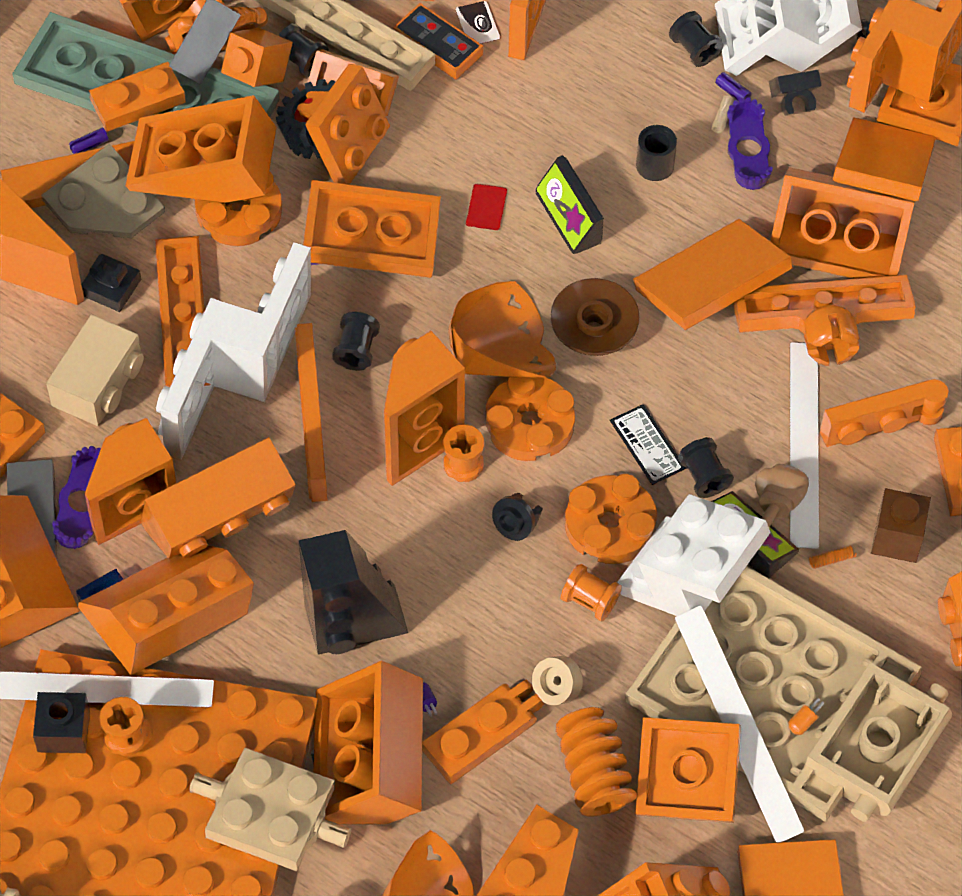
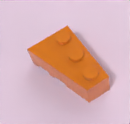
(535, 860)

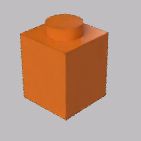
(256, 57)

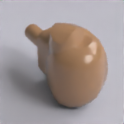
(780, 490)

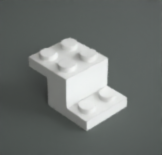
(783, 29)
(693, 557)

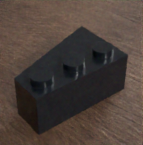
(346, 595)

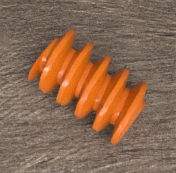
(593, 762)

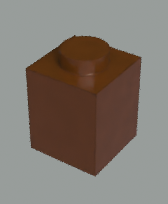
(900, 525)

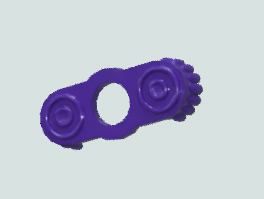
(747, 123)
(72, 527)

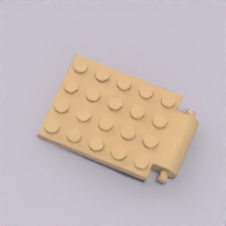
(787, 657)

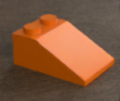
(204, 152)
(34, 253)

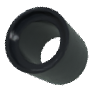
(656, 152)

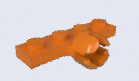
(827, 311)

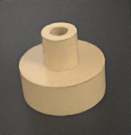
(557, 680)

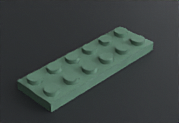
(76, 57)

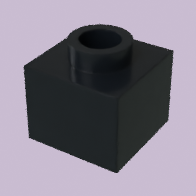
(63, 734)

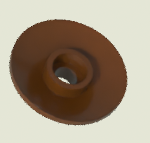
(597, 302)

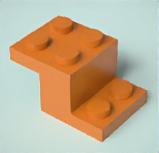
(905, 50)

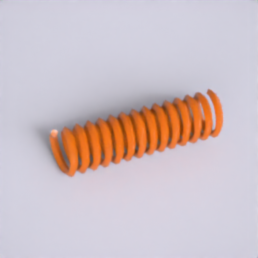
(832, 555)

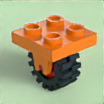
(335, 122)

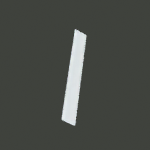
(804, 444)
(104, 688)
(733, 709)

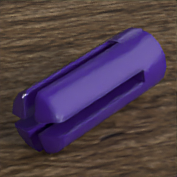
(732, 87)
(89, 141)

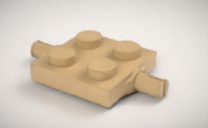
(270, 809)

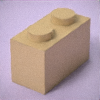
(95, 370)

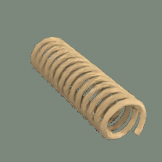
(724, 119)

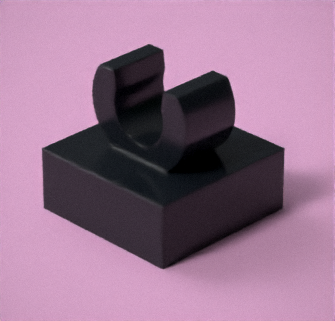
(794, 86)
(110, 282)

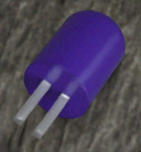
(429, 700)

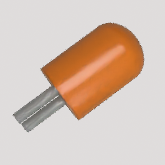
(804, 718)

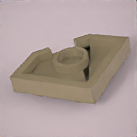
(99, 202)

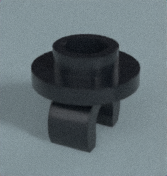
(515, 517)

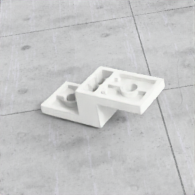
(234, 350)

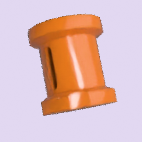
(463, 440)
(591, 592)
(130, 715)

